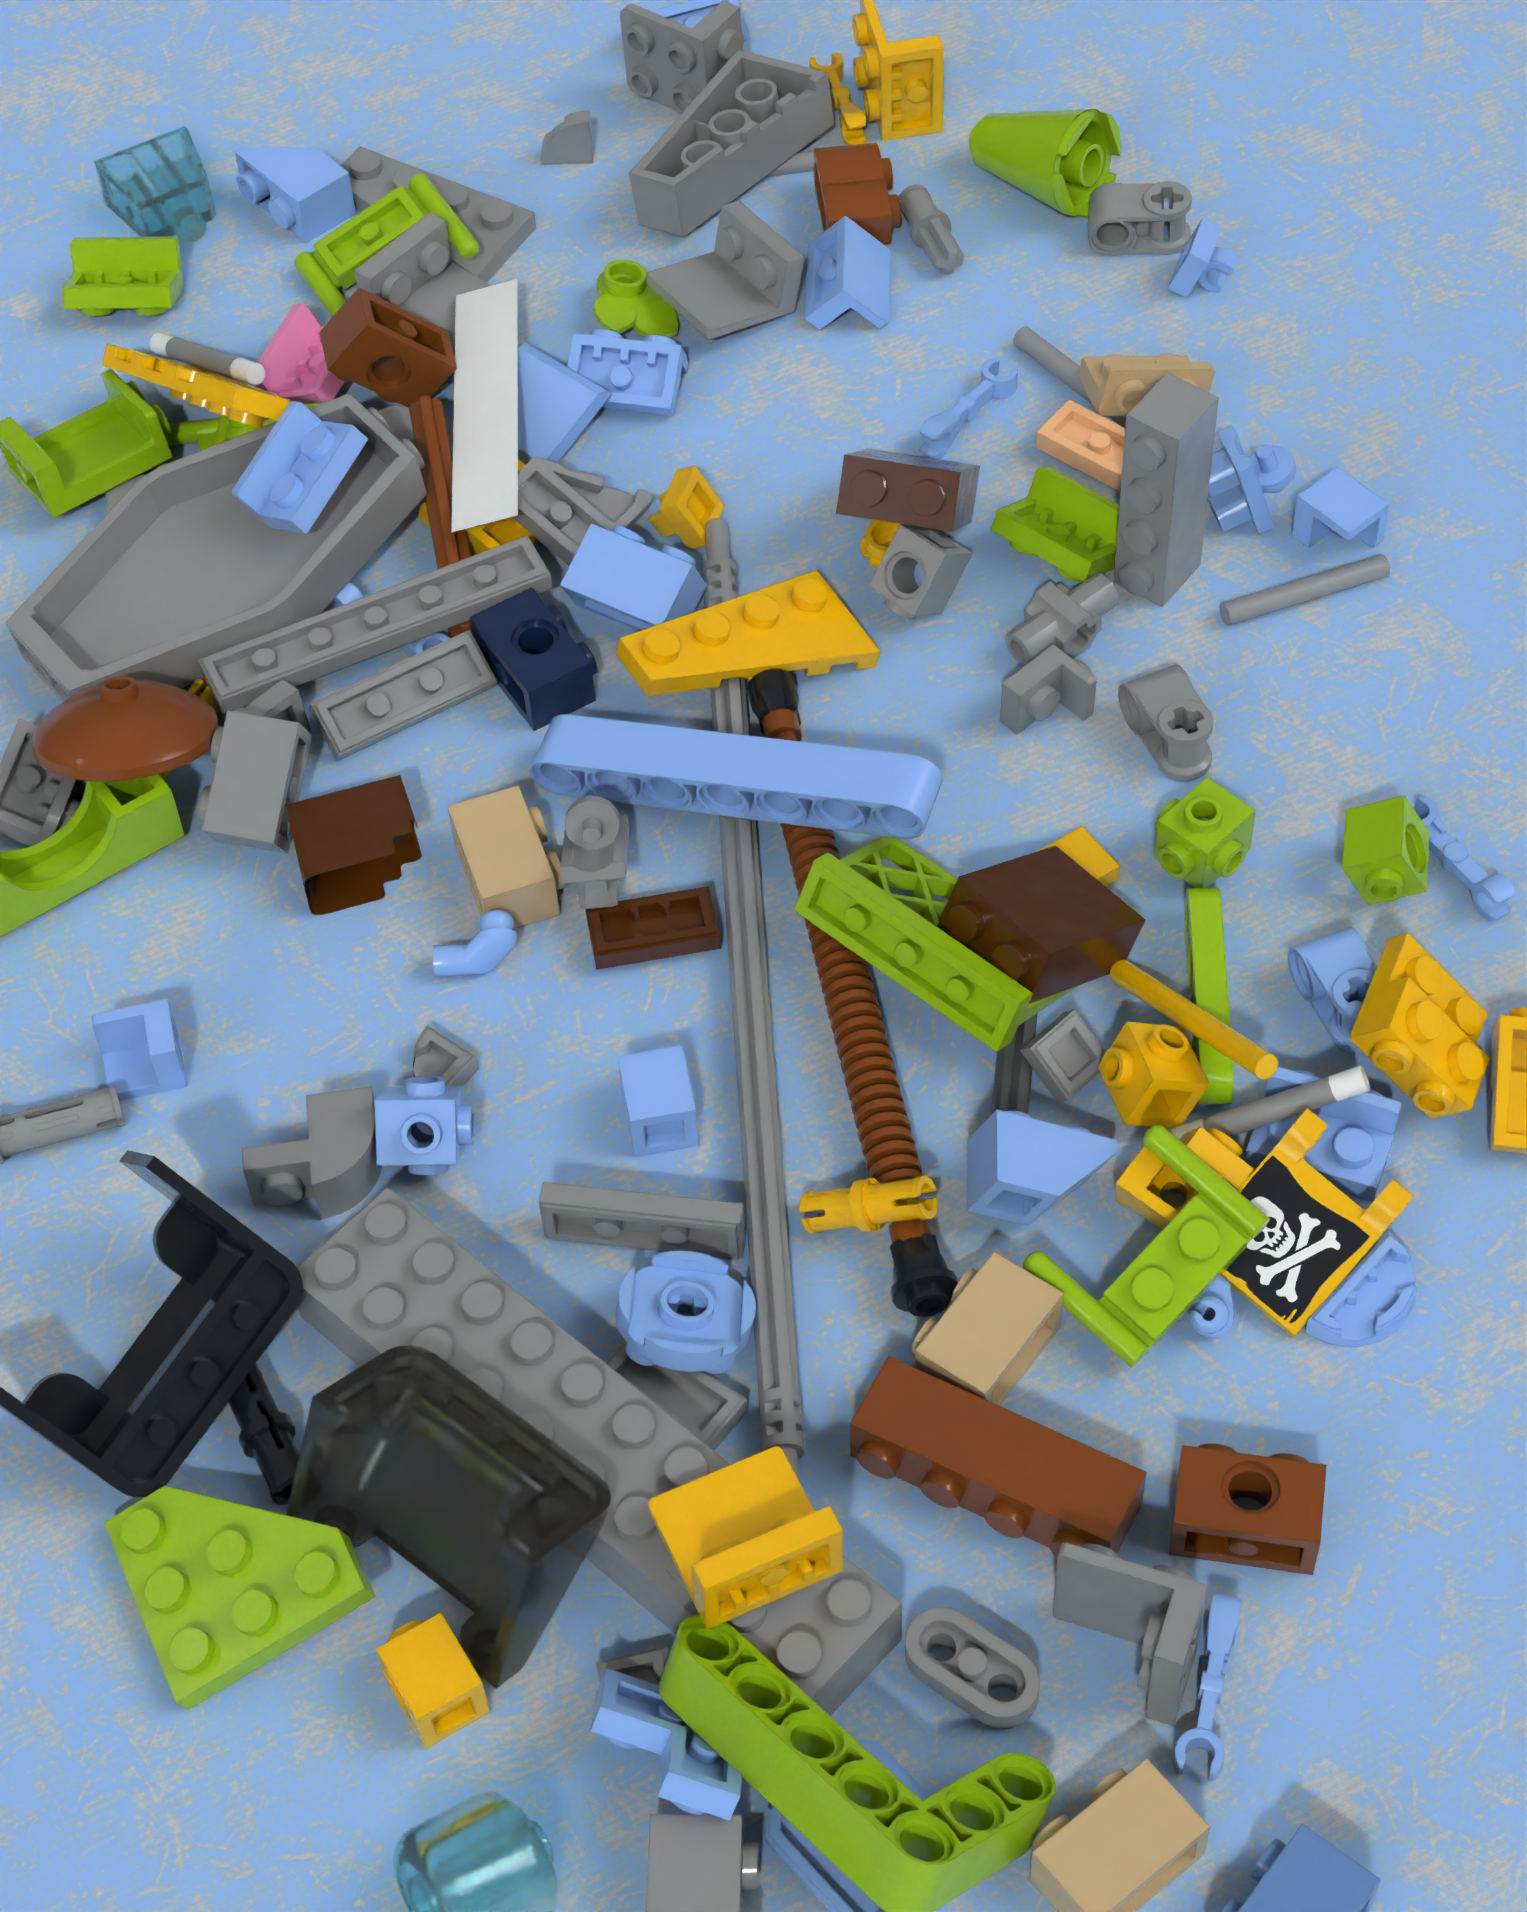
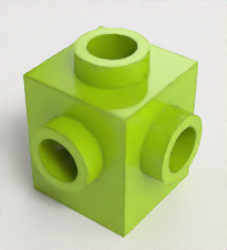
(1204, 834)

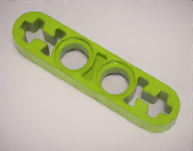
(1208, 985)

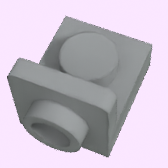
(1044, 684)

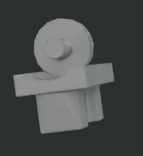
(595, 850)

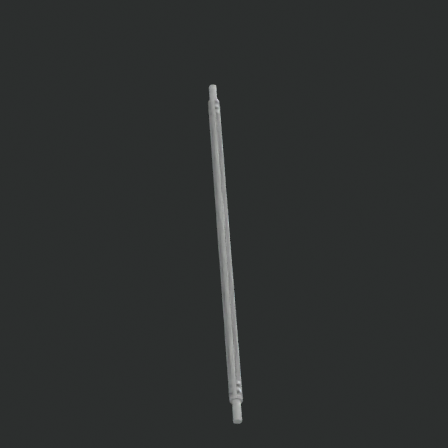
(755, 1069)

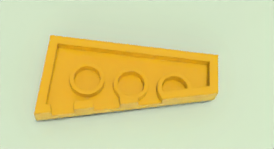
(199, 386)
(772, 628)

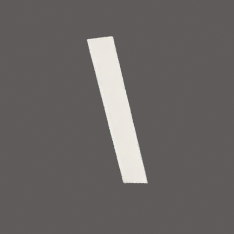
(485, 406)

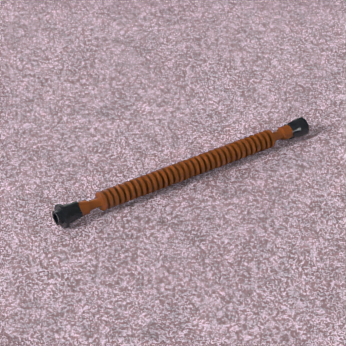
(919, 1270)

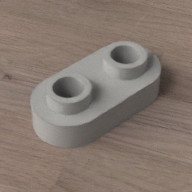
(977, 1666)

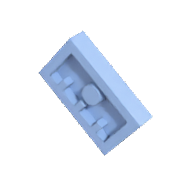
(634, 372)
(298, 469)
(1353, 1145)

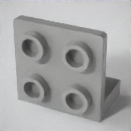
(420, 274)
(740, 283)
(1138, 1604)

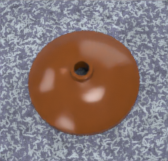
(124, 731)

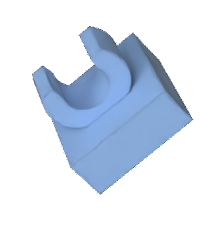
(1201, 260)

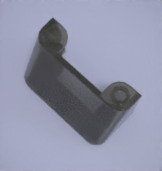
(455, 1491)

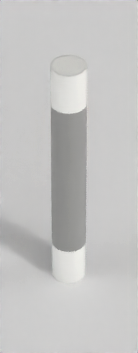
(207, 358)
(1283, 1104)

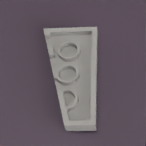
(491, 221)

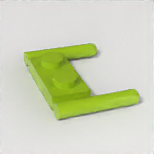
(370, 232)
(1172, 1267)

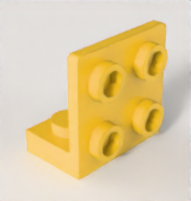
(899, 78)
(746, 1536)

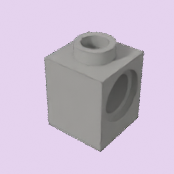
(941, 564)

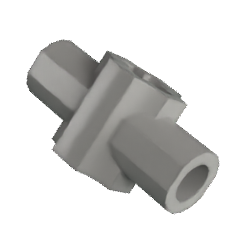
(1063, 618)

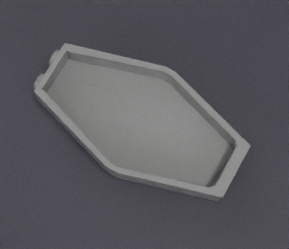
(196, 572)

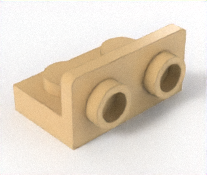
(1121, 381)

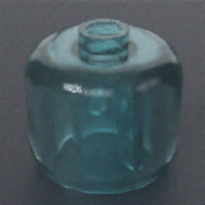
(477, 1860)

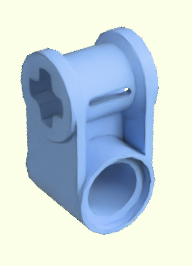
(1334, 979)

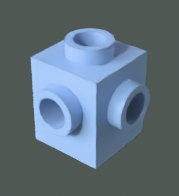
(403, 1137)

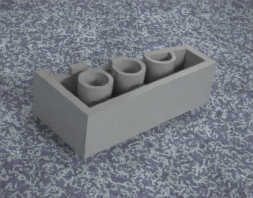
(729, 139)

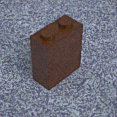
(907, 489)
(1041, 921)

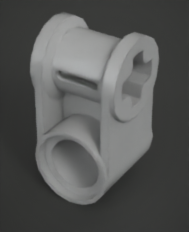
(1134, 218)
(1169, 721)

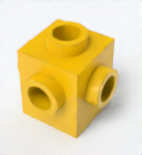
(1152, 1075)

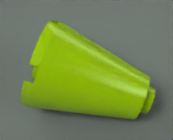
(1049, 153)

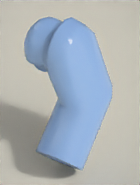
(482, 952)
(1214, 1310)

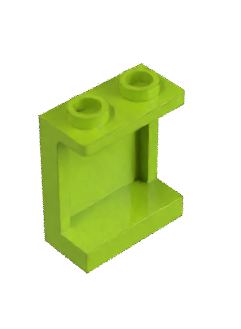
(89, 450)

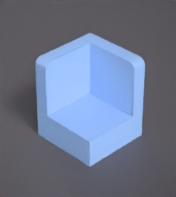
(1340, 506)
(140, 1049)

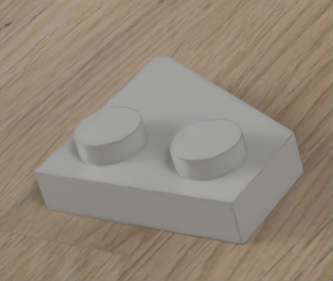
(563, 504)

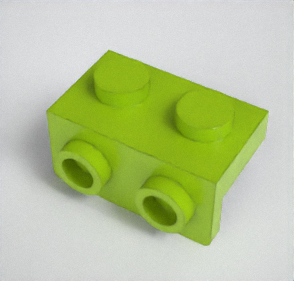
(123, 274)
(1062, 526)

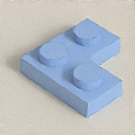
(690, 1771)

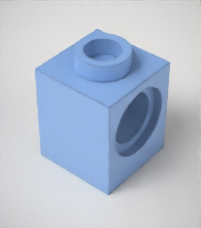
(658, 1100)

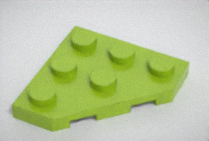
(230, 1584)

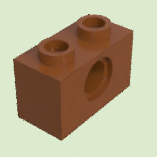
(386, 349)
(1213, 1528)

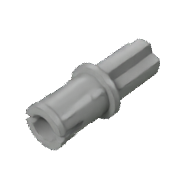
(930, 228)

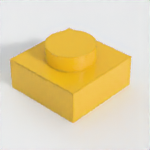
(1219, 1153)

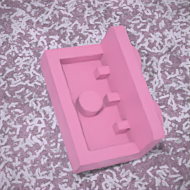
(297, 362)

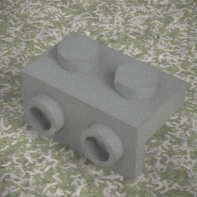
(30, 796)

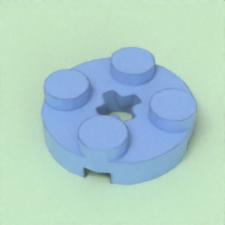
(679, 1342)

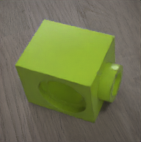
(1386, 850)

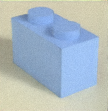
(632, 581)

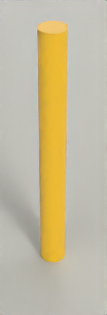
(1194, 1019)

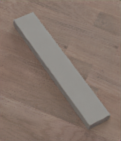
(373, 624)

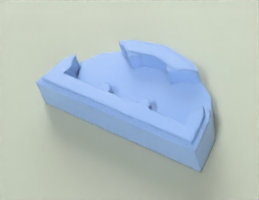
(1370, 1300)

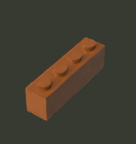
(993, 1462)

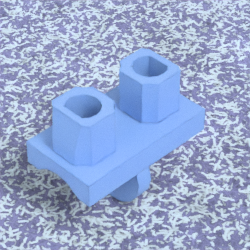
(1240, 481)

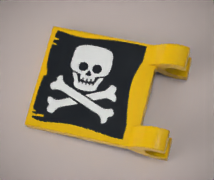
(1311, 1232)

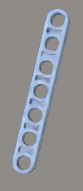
(738, 775)

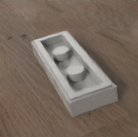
(402, 695)
(642, 1220)

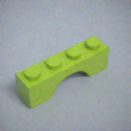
(105, 835)

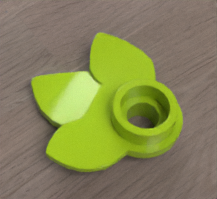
(629, 302)

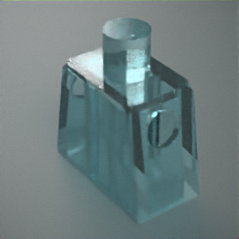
(159, 187)

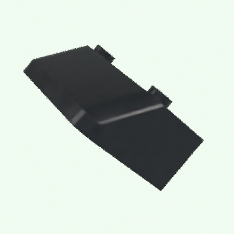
(186, 1358)

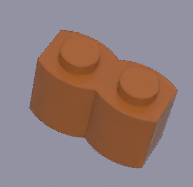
(856, 184)

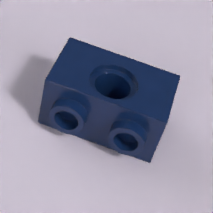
(535, 658)

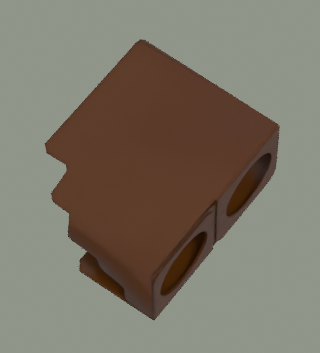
(353, 843)

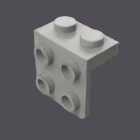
(673, 60)

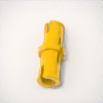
(868, 1204)

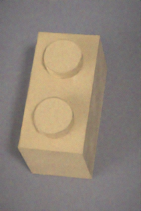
(505, 856)
(991, 1330)
(1120, 1846)

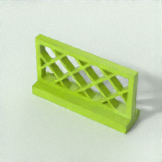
(902, 937)

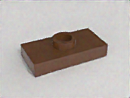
(653, 928)

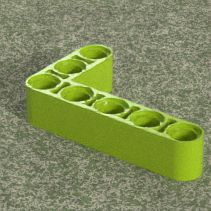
(837, 1793)

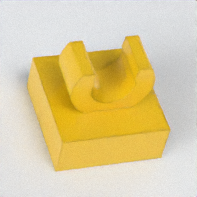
(687, 508)

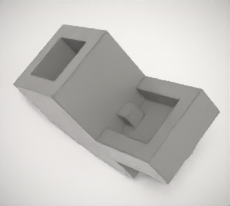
(331, 1165)

